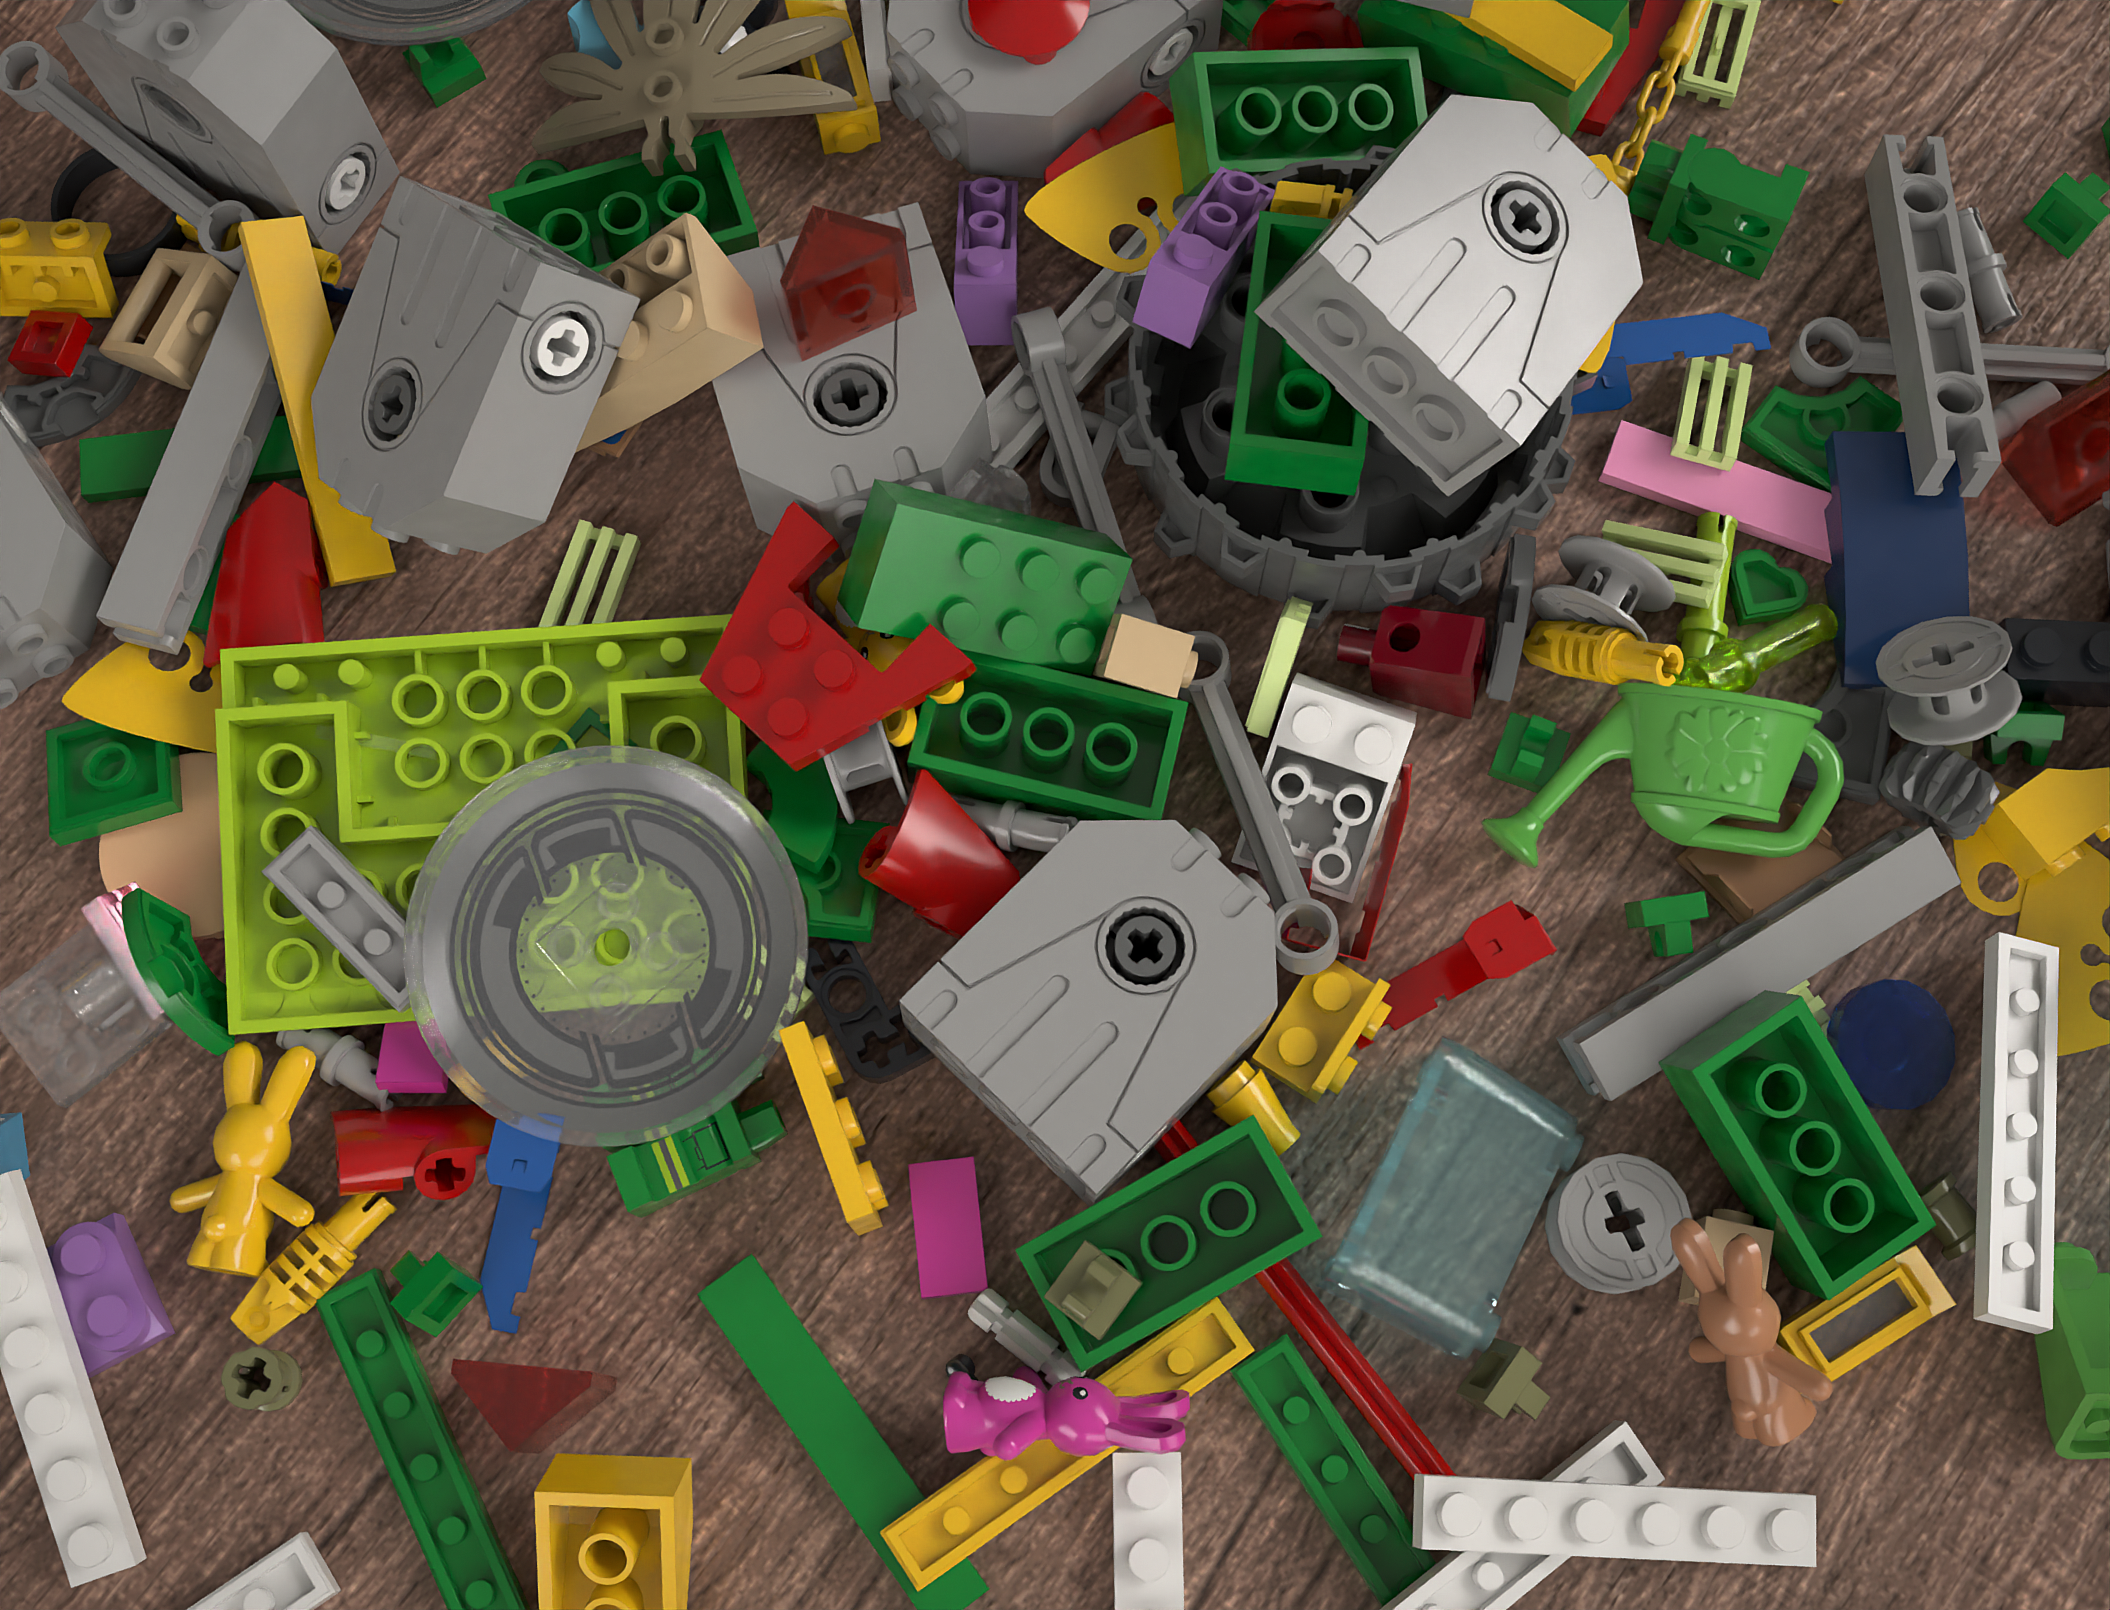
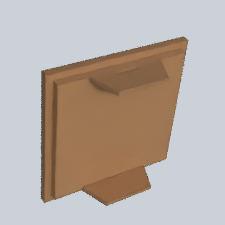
(1750, 882)

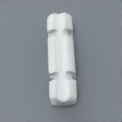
(1022, 1337)

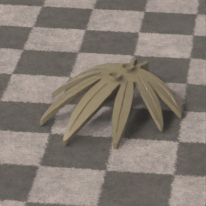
(678, 79)

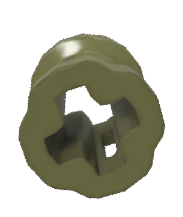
(1952, 1214)
(247, 1393)

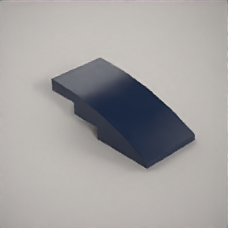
(1890, 550)

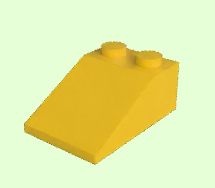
(614, 1533)

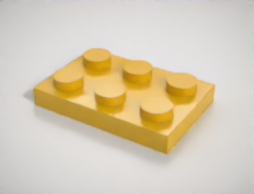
(835, 1127)

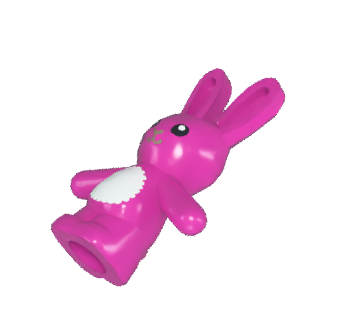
(1075, 1414)

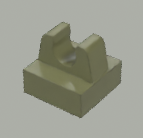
(1093, 1290)
(1503, 1382)

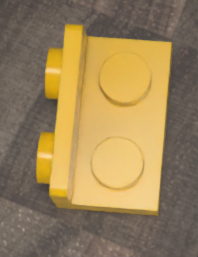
(55, 268)
(1318, 1029)

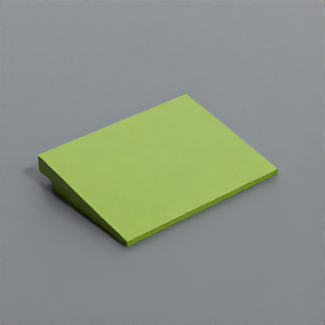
(483, 707)

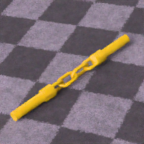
(1675, 52)

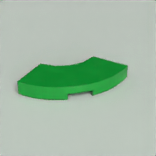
(802, 806)
(175, 971)

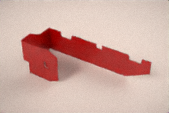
(1380, 873)
(1490, 949)

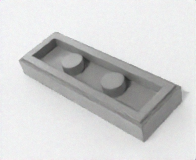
(345, 911)

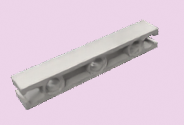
(1931, 318)
(197, 483)
(1765, 952)

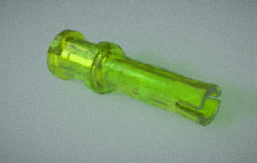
(1737, 663)

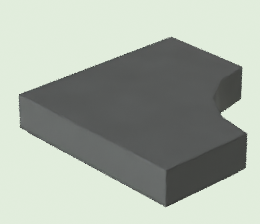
(1861, 733)

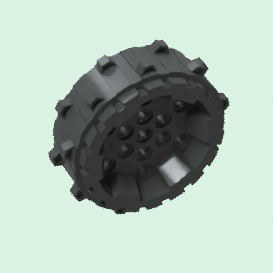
(1275, 541)

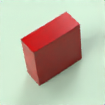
(50, 343)

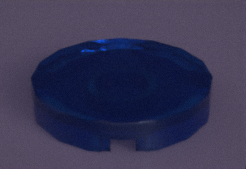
(1893, 1043)

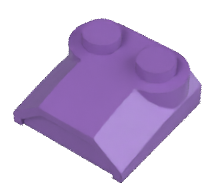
(107, 1292)

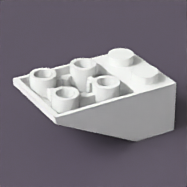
(1332, 779)

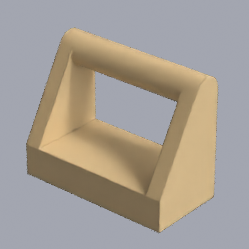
(186, 324)

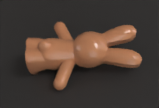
(1742, 1331)

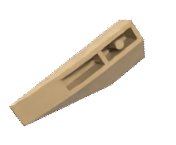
(686, 331)

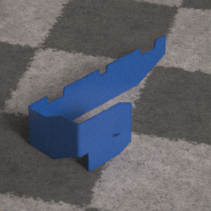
(1657, 342)
(524, 1170)

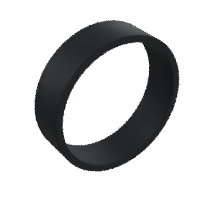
(67, 191)

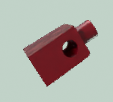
(1421, 657)

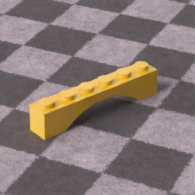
(2049, 818)

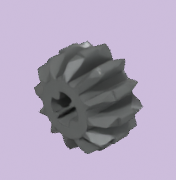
(1939, 789)

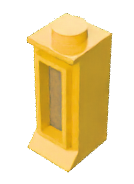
(843, 68)
(1866, 1315)

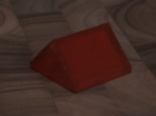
(845, 280)
(2064, 453)
(531, 1403)

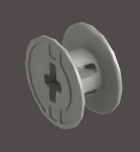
(1613, 579)
(1949, 680)
(863, 763)
(1615, 1188)

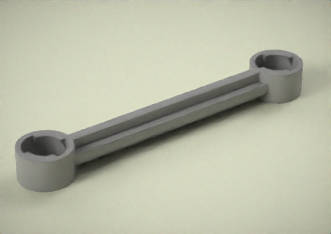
(121, 147)
(1043, 357)
(2001, 361)
(1257, 811)

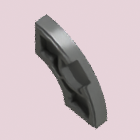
(72, 405)
(1510, 617)

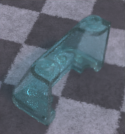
(1452, 1201)

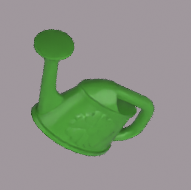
(1694, 762)

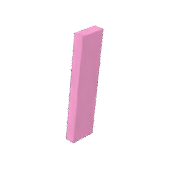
(1759, 500)

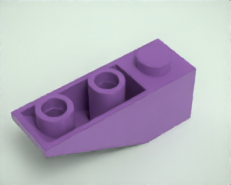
(1201, 257)
(987, 260)

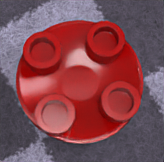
(1028, 26)

